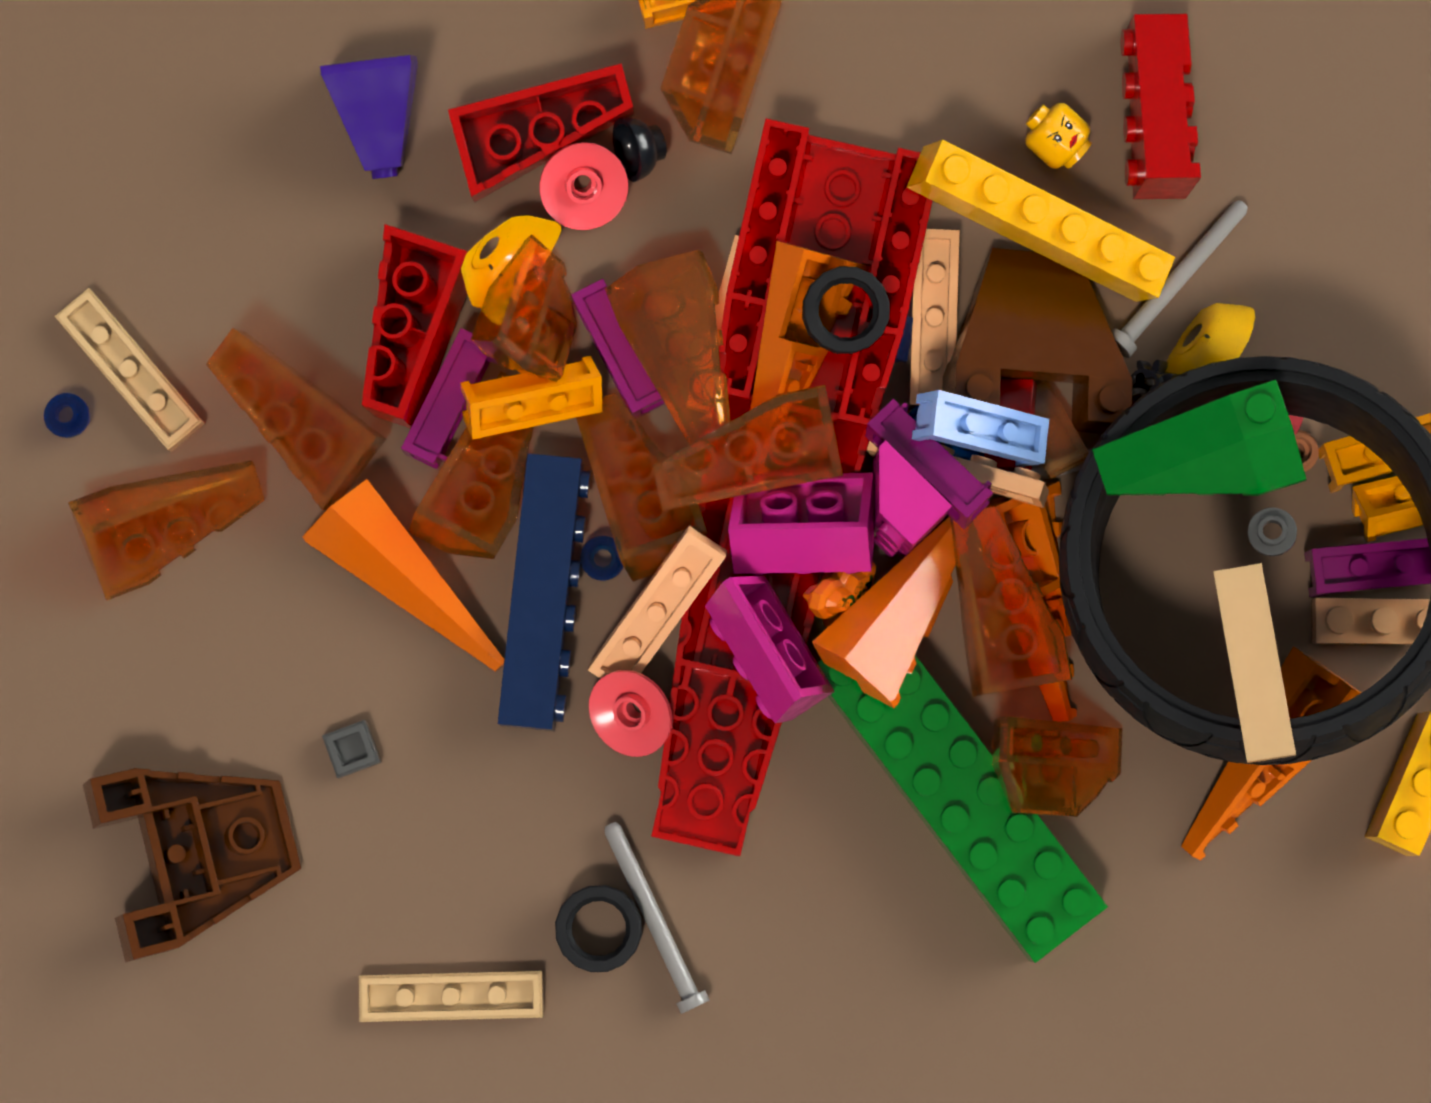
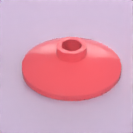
(587, 206)
(619, 722)

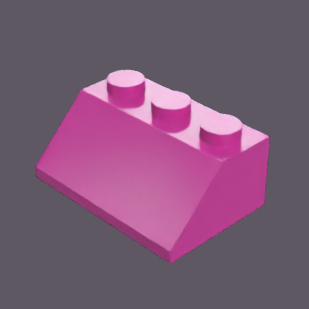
(904, 503)
(805, 527)
(767, 647)

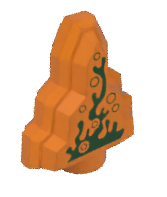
(837, 593)

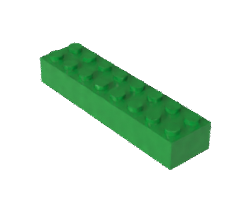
(957, 795)

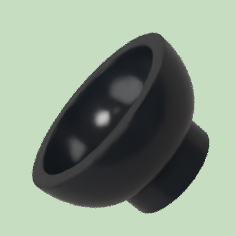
(638, 146)

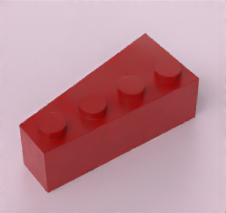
(1159, 107)

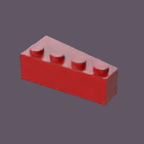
(524, 128)
(412, 322)

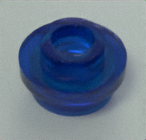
(80, 417)
(588, 554)

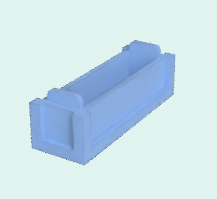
(981, 427)

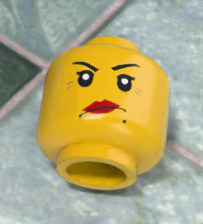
(1057, 135)

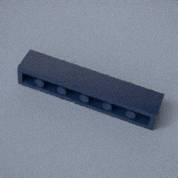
(542, 591)

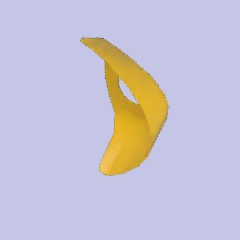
(511, 236)
(1228, 332)

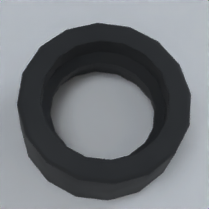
(878, 298)
(566, 941)

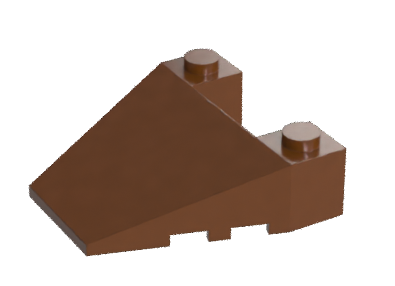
(1044, 326)
(206, 844)

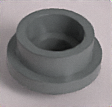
(1268, 546)

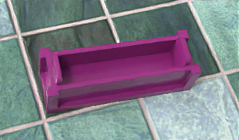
(615, 351)
(445, 402)
(932, 461)
(1369, 566)

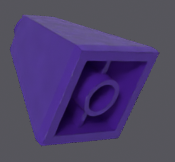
(375, 108)

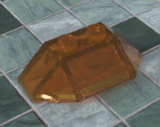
(719, 67)
(528, 314)
(1054, 764)

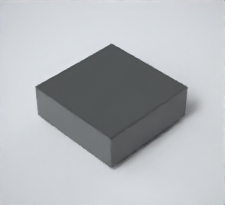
(351, 749)

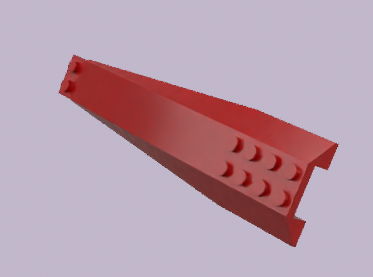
(853, 208)

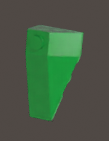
(1218, 448)

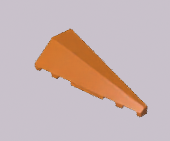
(787, 352)
(1036, 537)
(377, 548)
(886, 624)
(1308, 690)

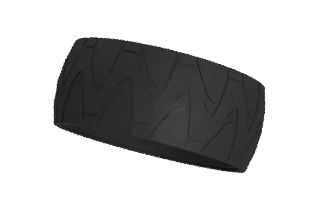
(1308, 392)

